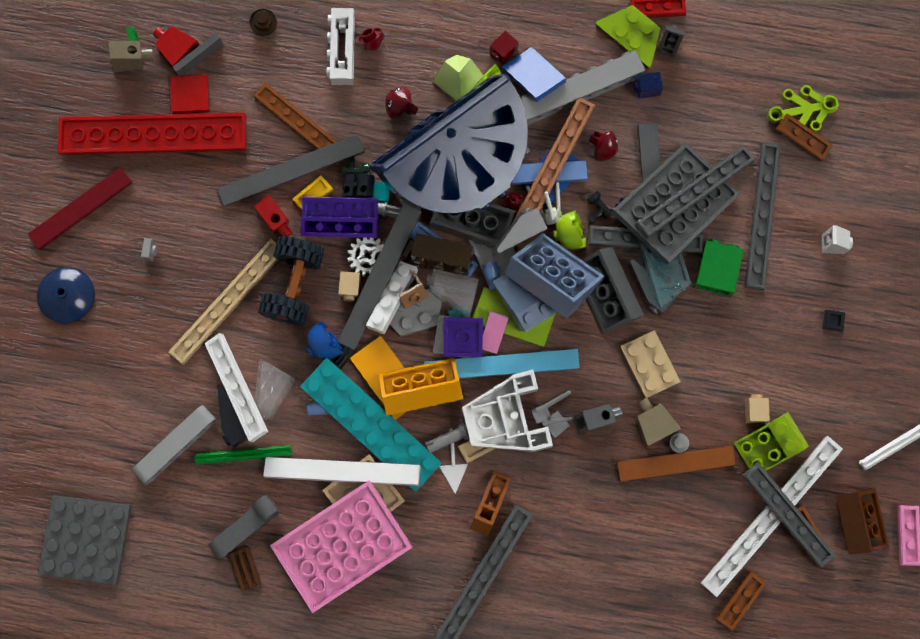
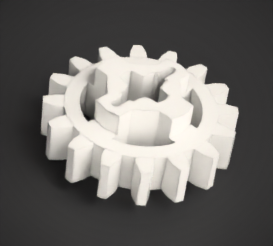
(361, 259)

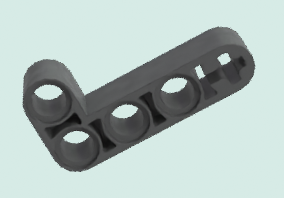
(246, 526)

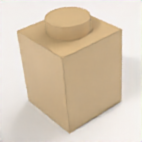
(349, 286)
(757, 409)

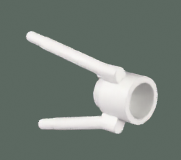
(551, 214)

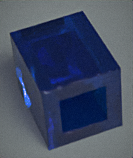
(648, 85)

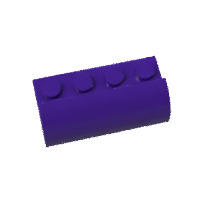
(340, 217)

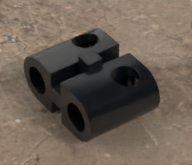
(358, 185)

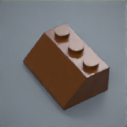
(862, 522)

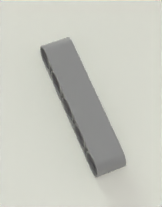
(174, 445)

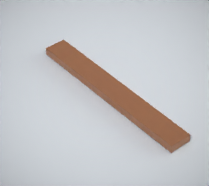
(558, 155)

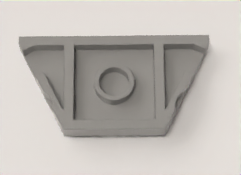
(417, 317)

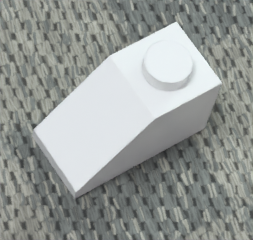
(836, 240)

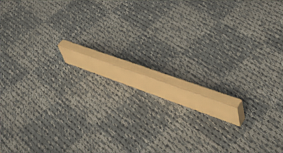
(225, 303)

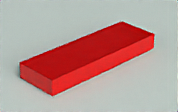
(660, 8)

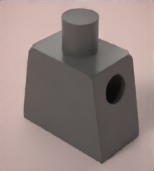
(597, 418)

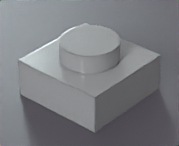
(149, 250)

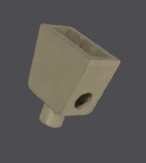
(128, 55)
(654, 422)

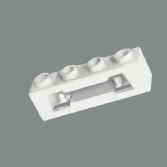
(341, 18)

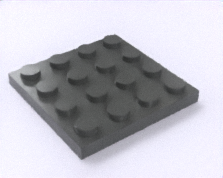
(85, 539)

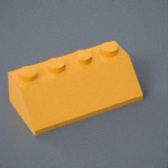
(420, 386)

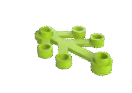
(805, 107)

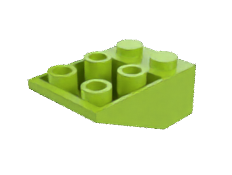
(772, 443)

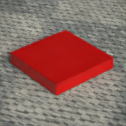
(189, 94)

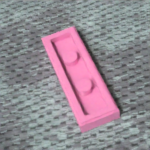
(909, 535)

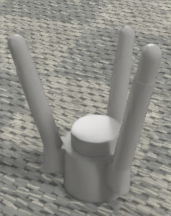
(542, 412)

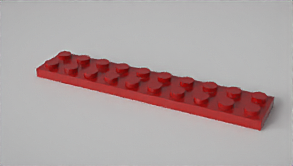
(152, 133)

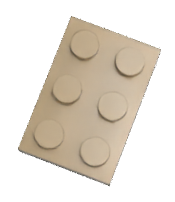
(649, 364)

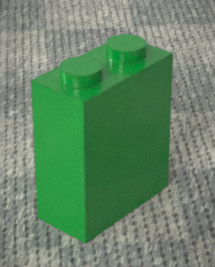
(718, 268)

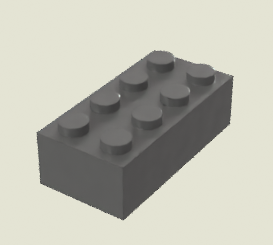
(476, 225)

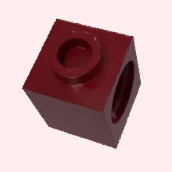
(503, 47)

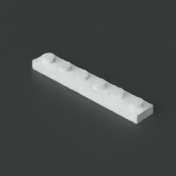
(236, 387)

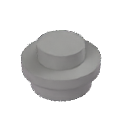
(679, 443)

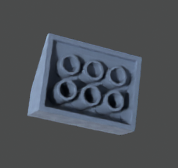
(553, 275)
(521, 304)

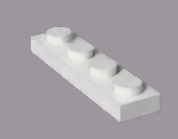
(390, 299)

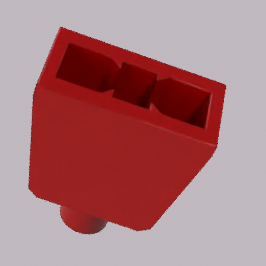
(174, 44)
(268, 211)

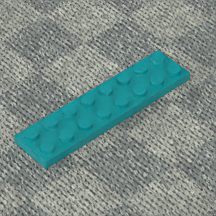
(367, 420)

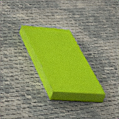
(492, 302)

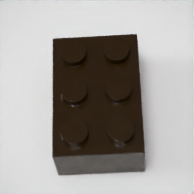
(442, 255)

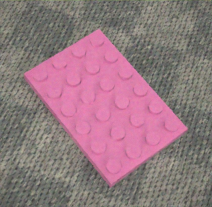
(341, 546)

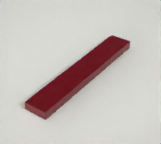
(80, 208)

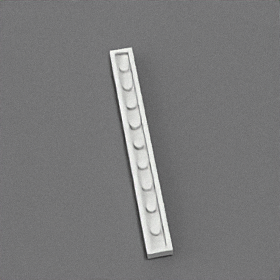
(767, 521)

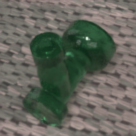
(351, 169)

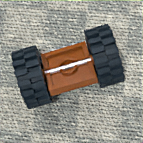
(302, 256)

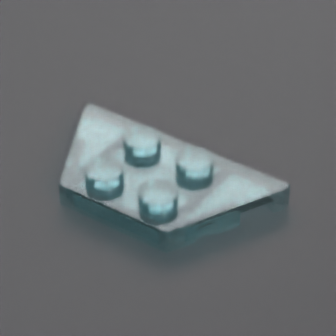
(665, 280)

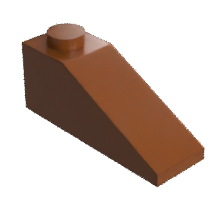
(490, 503)

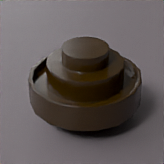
(263, 22)

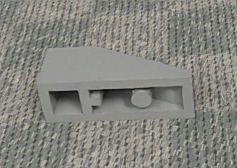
(522, 228)

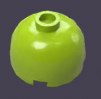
(569, 231)

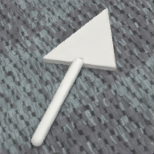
(453, 472)

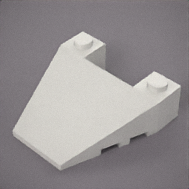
(499, 419)

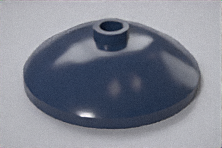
(75, 301)

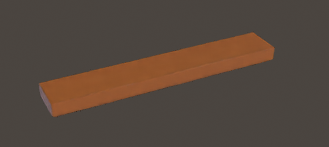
(293, 117)
(676, 463)

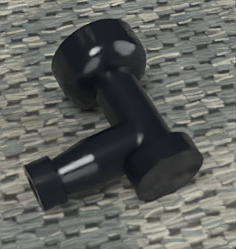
(603, 209)

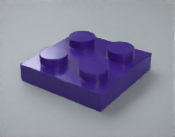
(463, 337)

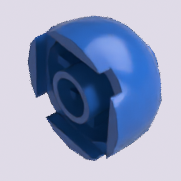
(322, 342)

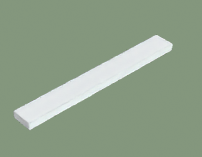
(342, 471)

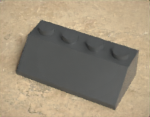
(613, 298)

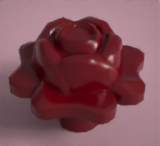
(513, 201)

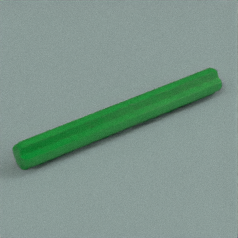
(243, 454)

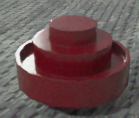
(370, 39)

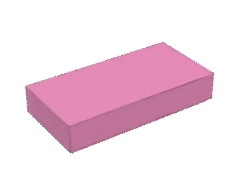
(494, 331)

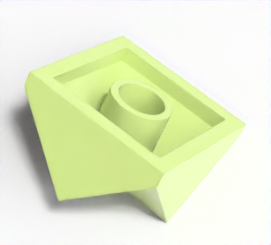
(457, 76)

